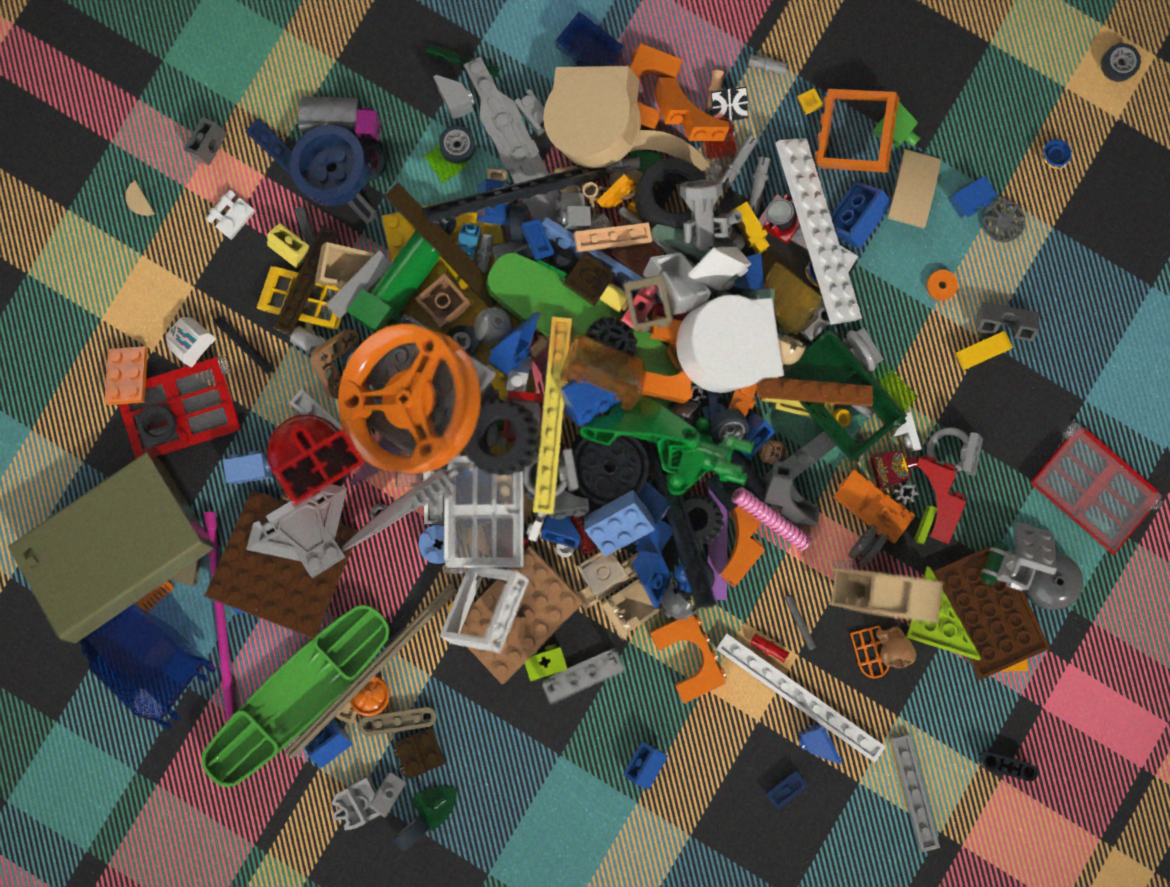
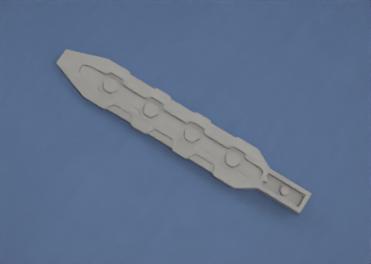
(513, 142)

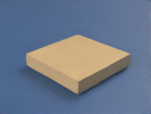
(602, 573)

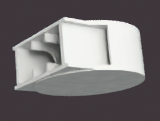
(729, 343)

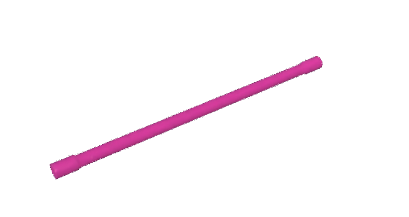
(211, 527)

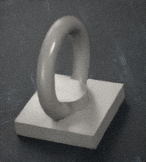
(863, 348)
(969, 453)
(565, 471)

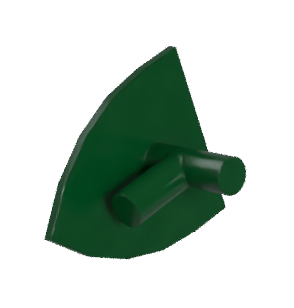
(435, 804)

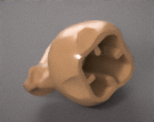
(896, 648)

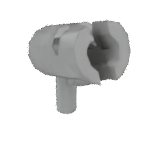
(306, 338)

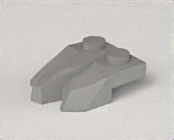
(355, 803)

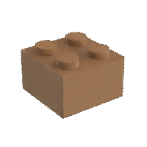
(443, 301)

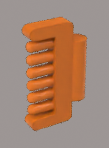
(166, 586)

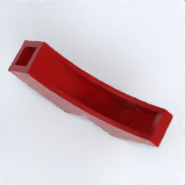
(949, 504)

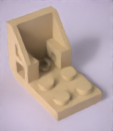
(629, 608)

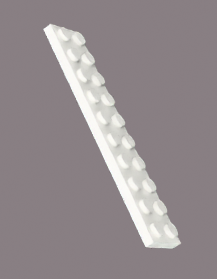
(818, 230)

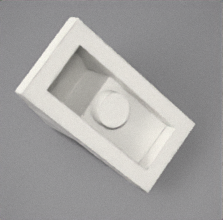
(911, 438)

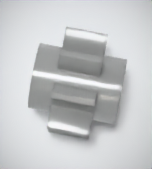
(699, 392)
(900, 491)

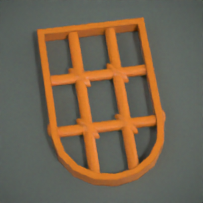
(864, 647)

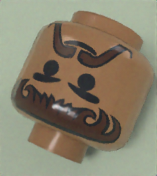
(773, 451)

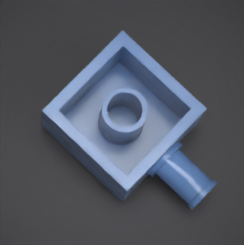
(247, 468)

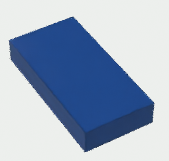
(537, 239)

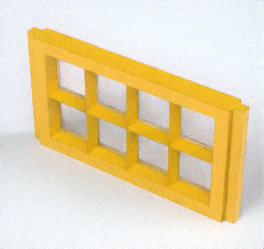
(315, 312)

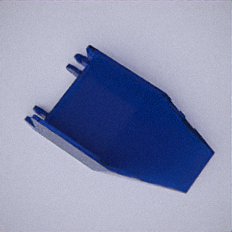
(144, 663)

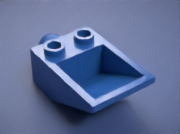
(515, 346)

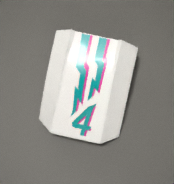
(188, 340)

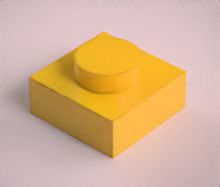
(809, 101)

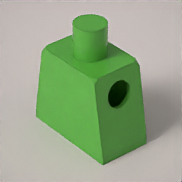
(903, 128)

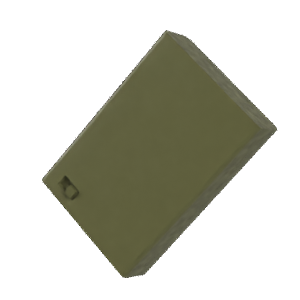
(110, 548)

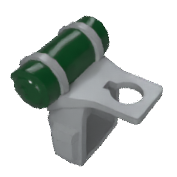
(1005, 567)

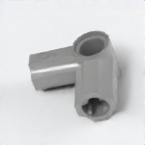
(815, 324)

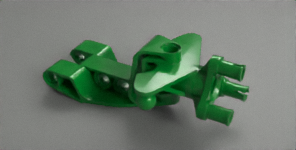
(681, 448)

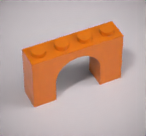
(655, 62)
(671, 388)
(709, 675)

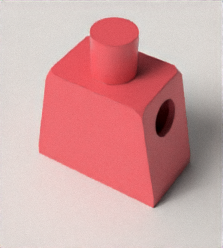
(643, 303)

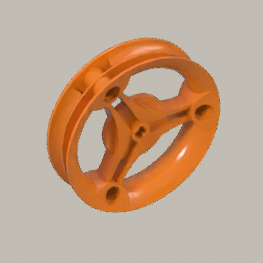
(409, 399)

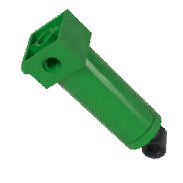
(398, 283)

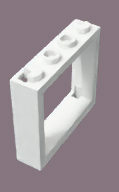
(502, 616)

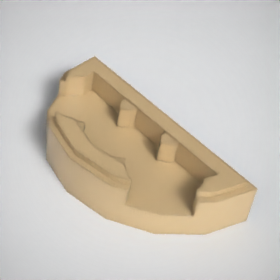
(137, 201)

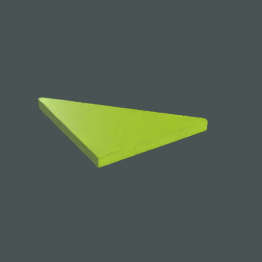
(947, 632)

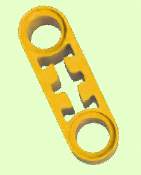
(984, 350)

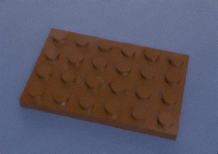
(993, 616)

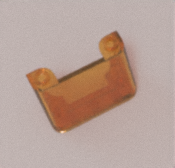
(605, 369)

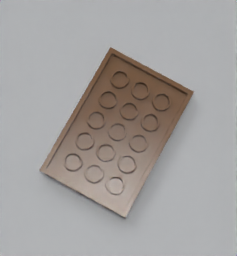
(545, 603)

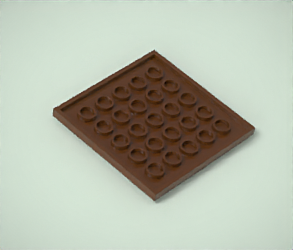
(273, 585)

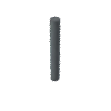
(800, 622)

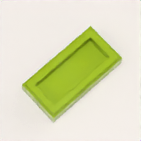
(925, 524)

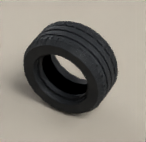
(662, 170)

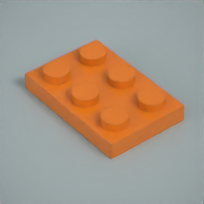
(126, 375)

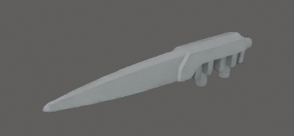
(408, 502)

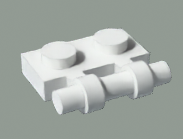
(234, 219)

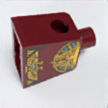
(891, 468)

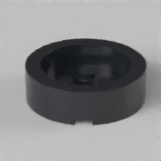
(602, 486)

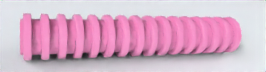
(771, 518)

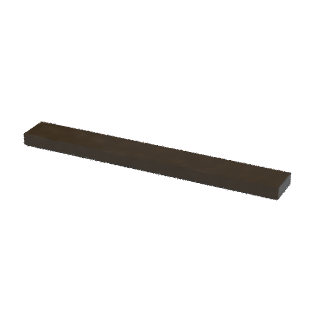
(440, 242)

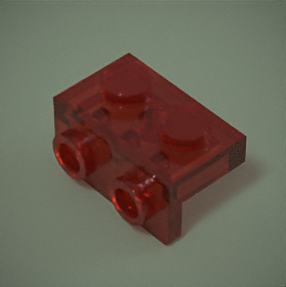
(724, 148)

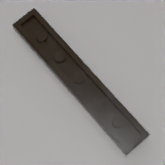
(303, 284)

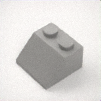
(455, 96)

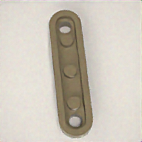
(398, 721)

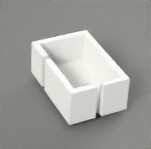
(681, 290)

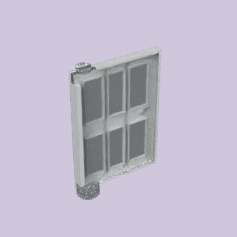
(483, 519)

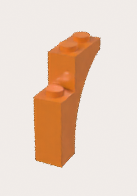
(680, 110)
(745, 549)

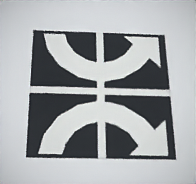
(730, 103)

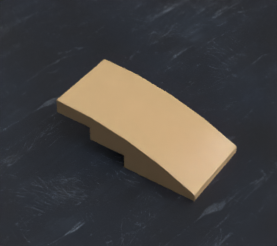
(914, 189)

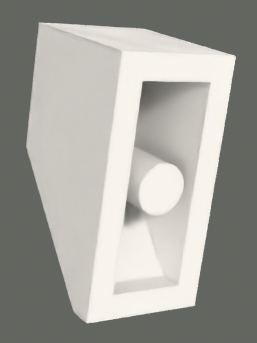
(519, 378)

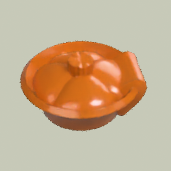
(371, 698)

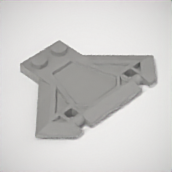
(304, 531)

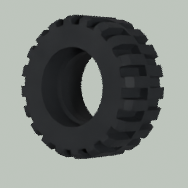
(525, 442)

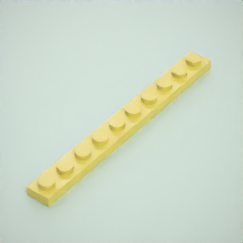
(551, 417)

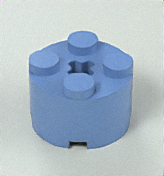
(427, 544)

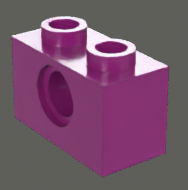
(368, 126)

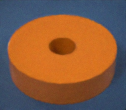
(949, 281)

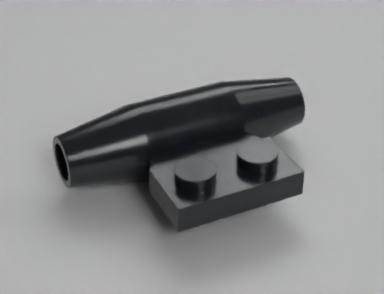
(725, 490)

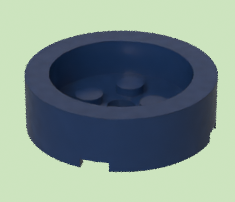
(318, 151)

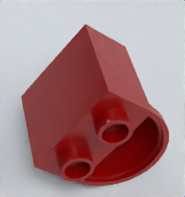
(309, 455)

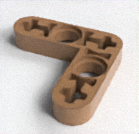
(329, 357)

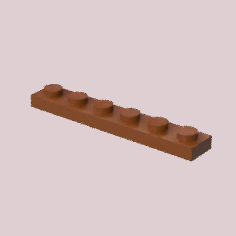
(815, 391)

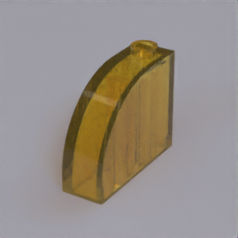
(793, 298)

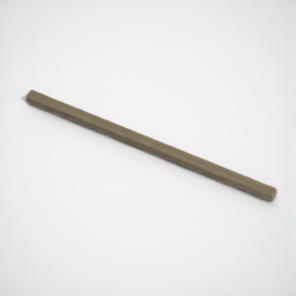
(350, 692)

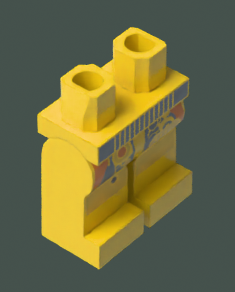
(751, 229)

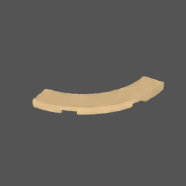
(671, 145)

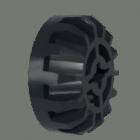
(628, 337)

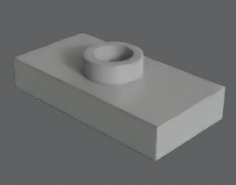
(387, 794)

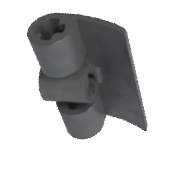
(327, 111)

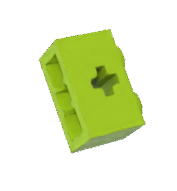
(556, 664)

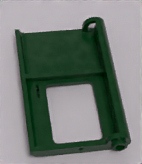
(835, 363)

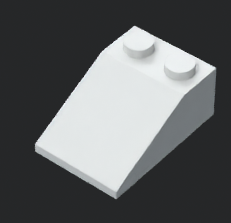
(721, 268)

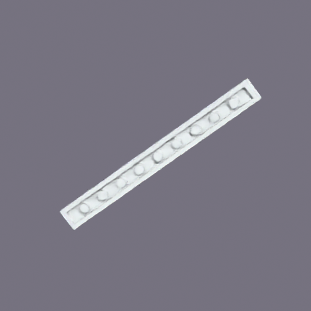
(800, 697)

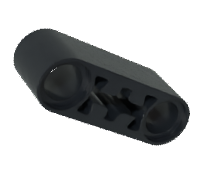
(1019, 764)

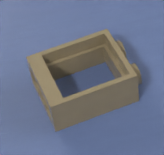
(645, 326)

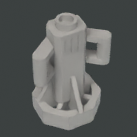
(701, 198)

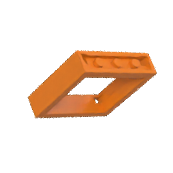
(882, 164)

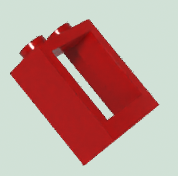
(522, 396)

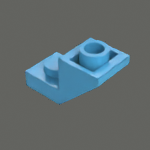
(469, 239)

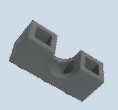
(1022, 322)

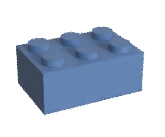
(619, 523)

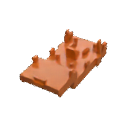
(873, 506)

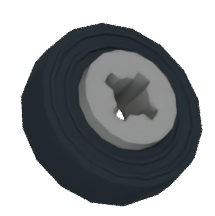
(470, 343)

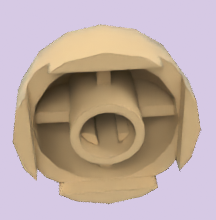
(790, 349)

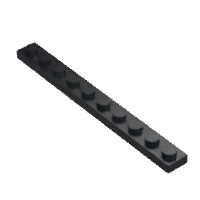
(510, 193)
(683, 535)

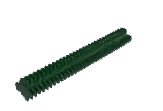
(453, 58)

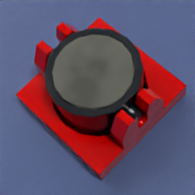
(780, 218)

